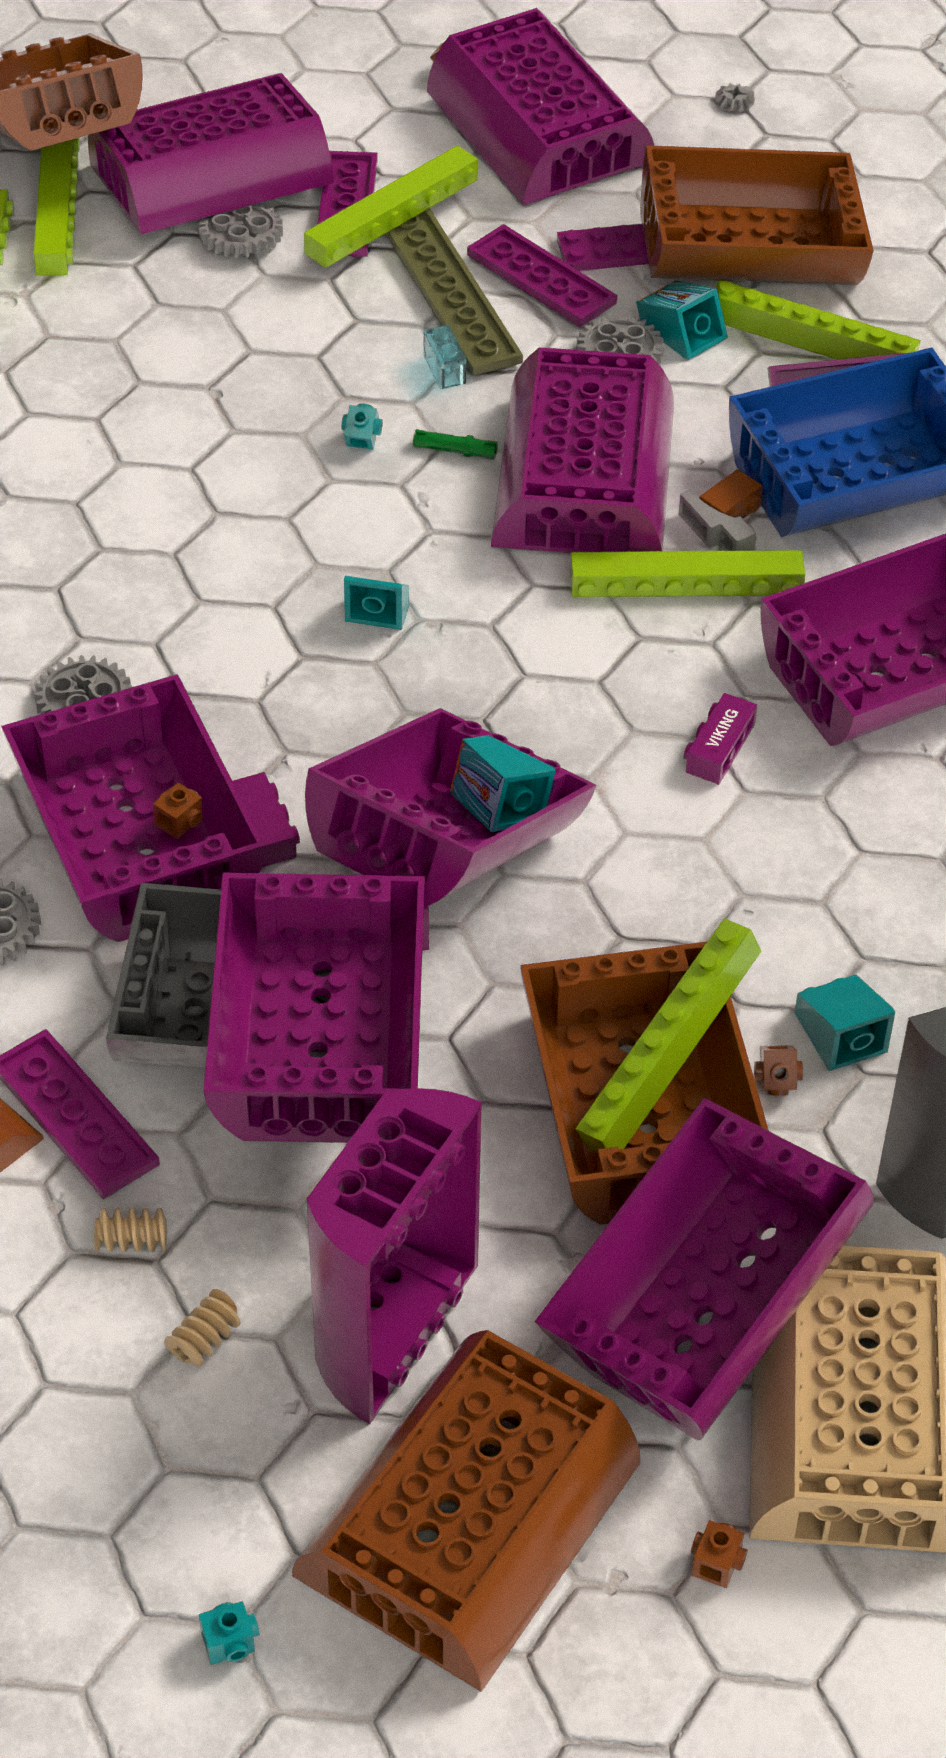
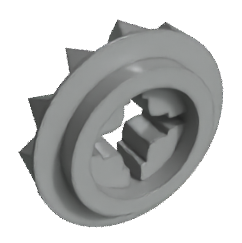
(743, 101)

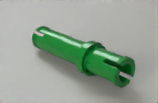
(458, 444)

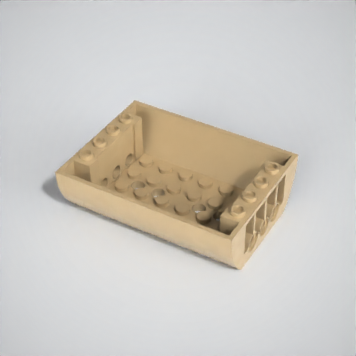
(807, 1459)

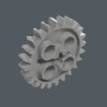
(242, 230)
(621, 337)
(78, 683)
(18, 921)

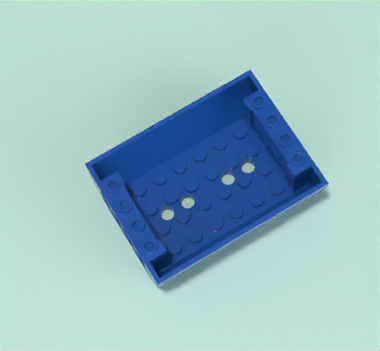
(848, 429)

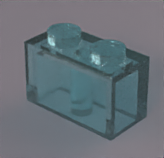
(444, 357)

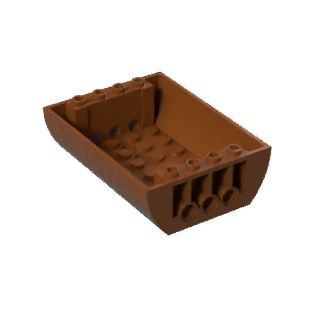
(67, 90)
(756, 215)
(580, 1021)
(517, 1513)

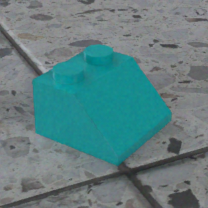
(375, 602)

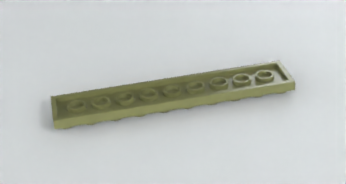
(454, 294)

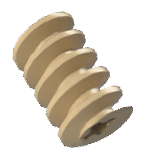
(130, 1230)
(203, 1328)

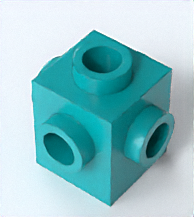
(361, 426)
(228, 1632)

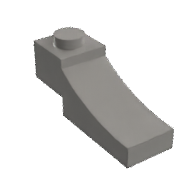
(716, 527)

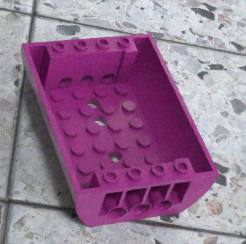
(534, 107)
(212, 153)
(596, 401)
(858, 622)
(147, 744)
(393, 813)
(264, 1012)
(397, 1211)
(680, 1255)

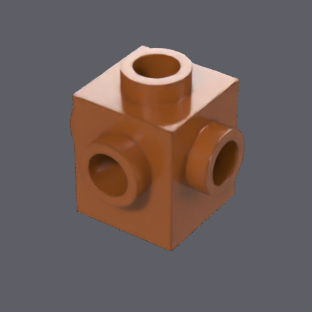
(177, 810)
(772, 1059)
(718, 1553)

